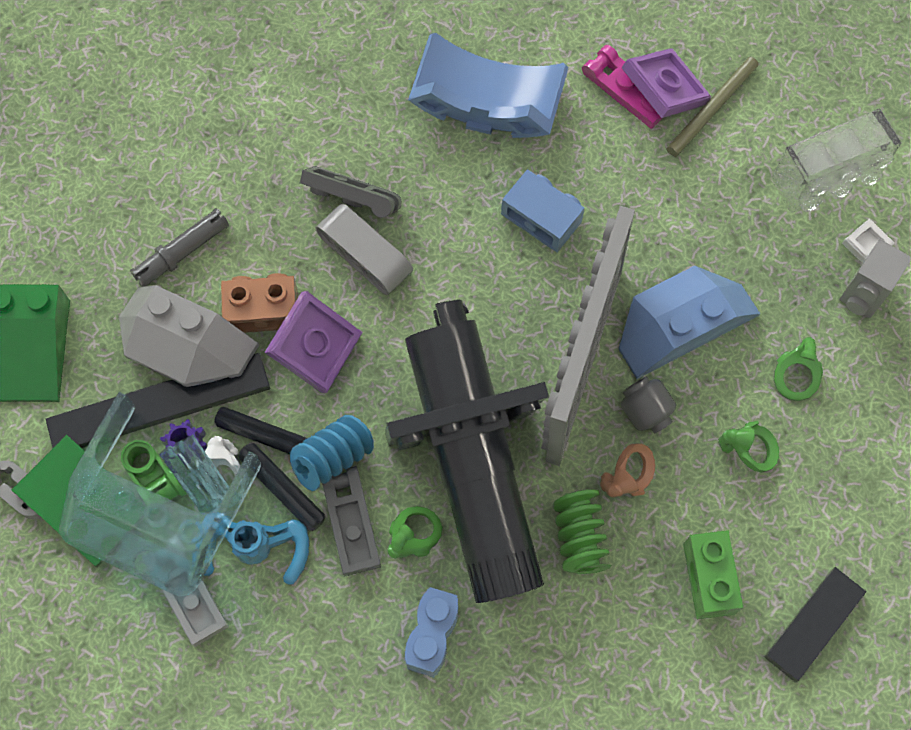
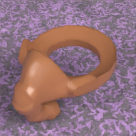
(622, 481)

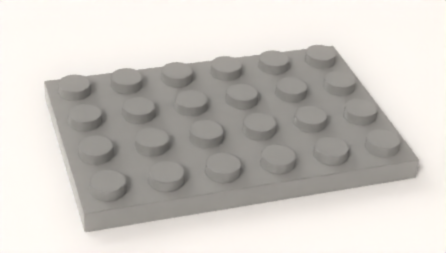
(586, 335)

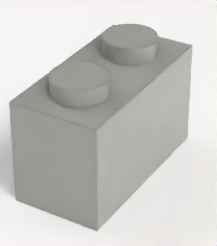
(875, 279)

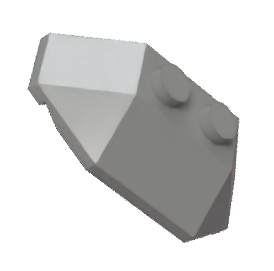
(182, 338)

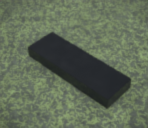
(815, 624)

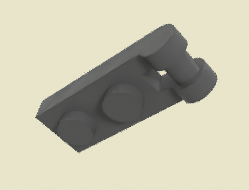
(352, 191)
(351, 524)

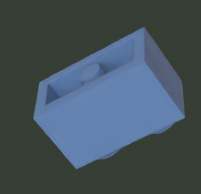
(542, 210)

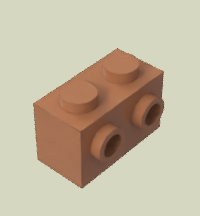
(258, 302)

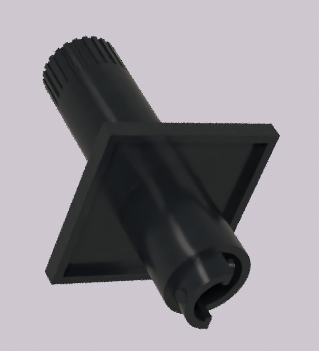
(469, 440)

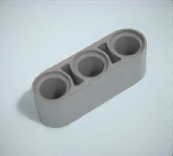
(364, 249)

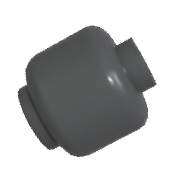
(648, 405)

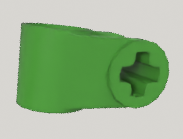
(154, 475)

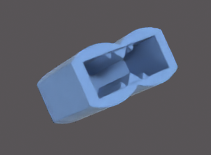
(427, 642)

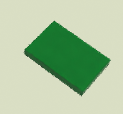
(47, 485)

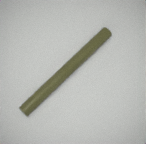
(712, 106)

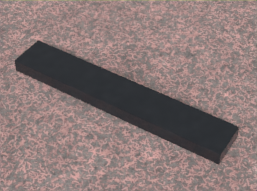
(159, 404)

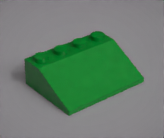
(32, 341)

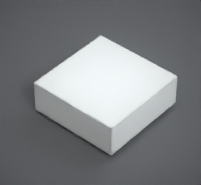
(864, 239)

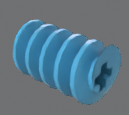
(330, 451)

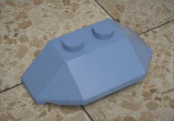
(681, 317)

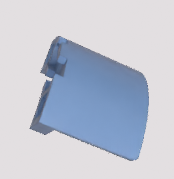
(487, 91)

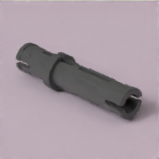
(167, 257)

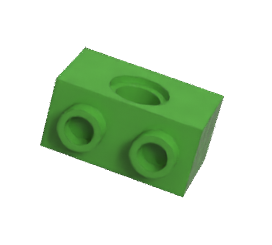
(712, 575)

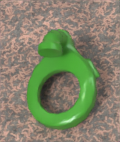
(805, 355)
(742, 440)
(402, 536)

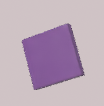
(666, 82)
(313, 342)

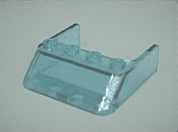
(138, 527)

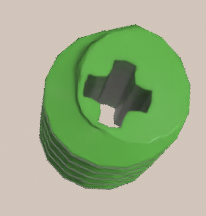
(579, 532)

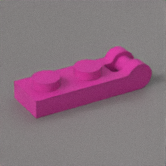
(619, 85)

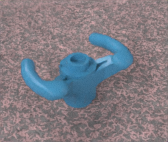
(252, 544)

